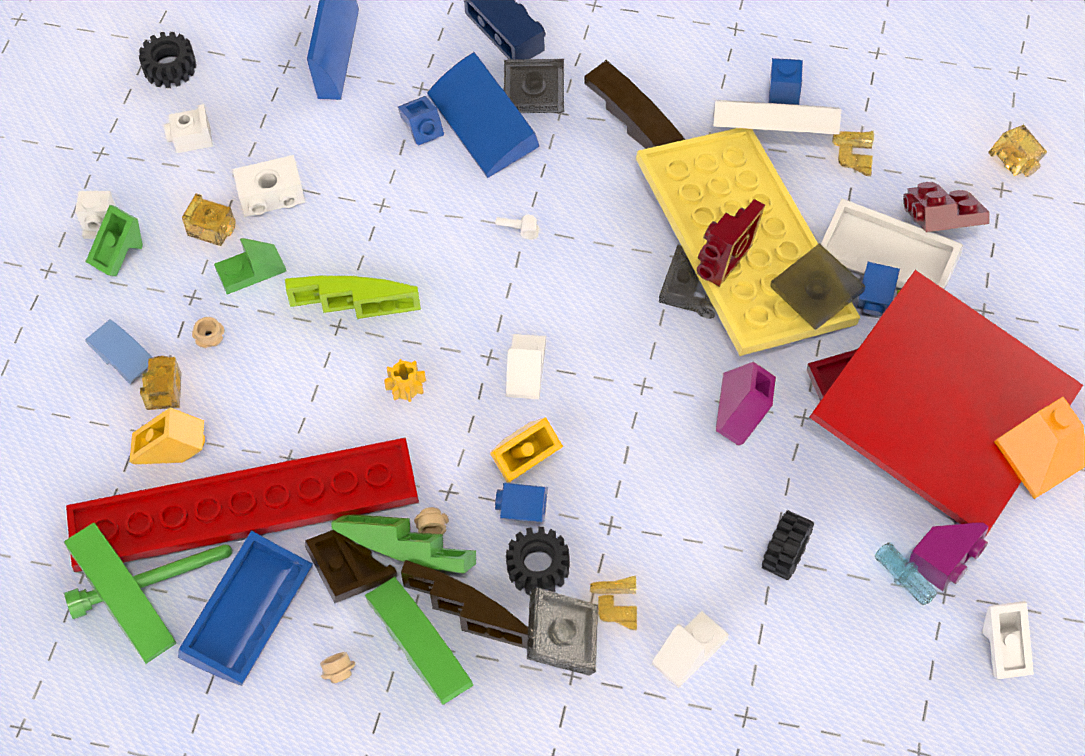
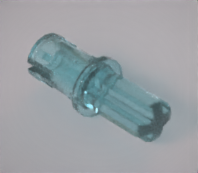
(905, 574)

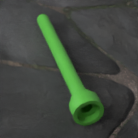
(82, 601)

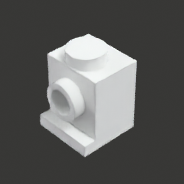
(189, 130)
(91, 210)

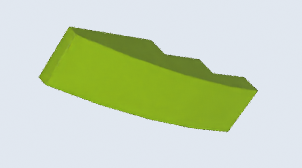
(366, 295)

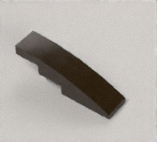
(632, 107)
(476, 610)

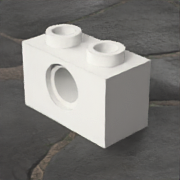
(268, 186)

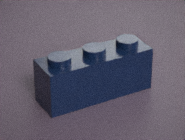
(507, 27)

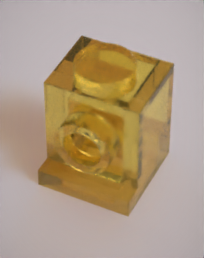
(1019, 151)
(208, 220)
(161, 383)

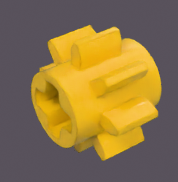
(405, 380)

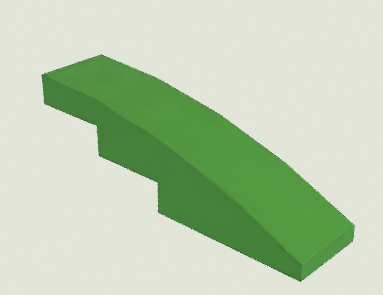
(393, 538)
(120, 593)
(419, 641)

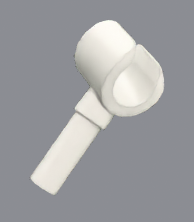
(527, 224)

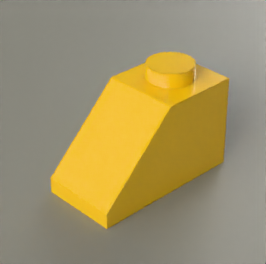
(167, 439)
(525, 448)

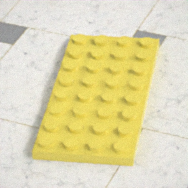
(720, 174)

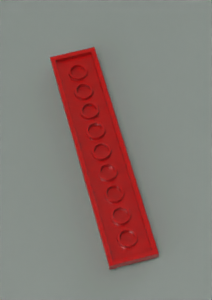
(250, 500)

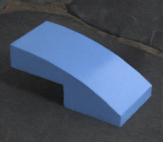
(119, 350)

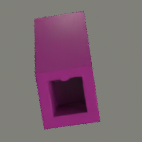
(744, 401)
(946, 550)

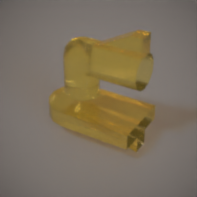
(849, 140)
(607, 611)

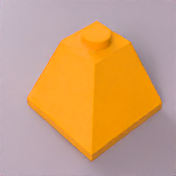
(1045, 447)

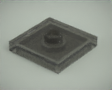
(535, 84)
(817, 286)
(562, 631)

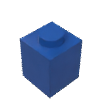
(785, 81)
(879, 288)
(522, 502)

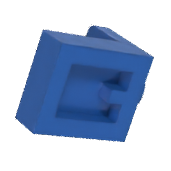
(422, 119)

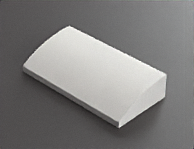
(777, 116)
(870, 236)

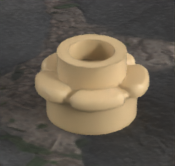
(205, 326)
(431, 521)
(337, 667)

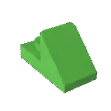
(115, 236)
(252, 266)

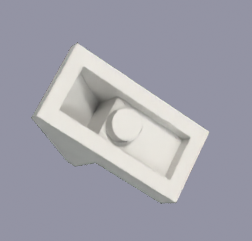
(525, 366)
(1009, 639)
(689, 648)

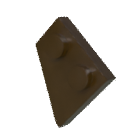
(346, 566)

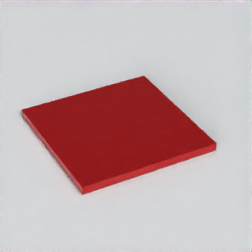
(935, 396)

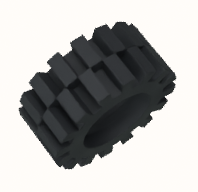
(165, 47)
(532, 543)
(787, 545)

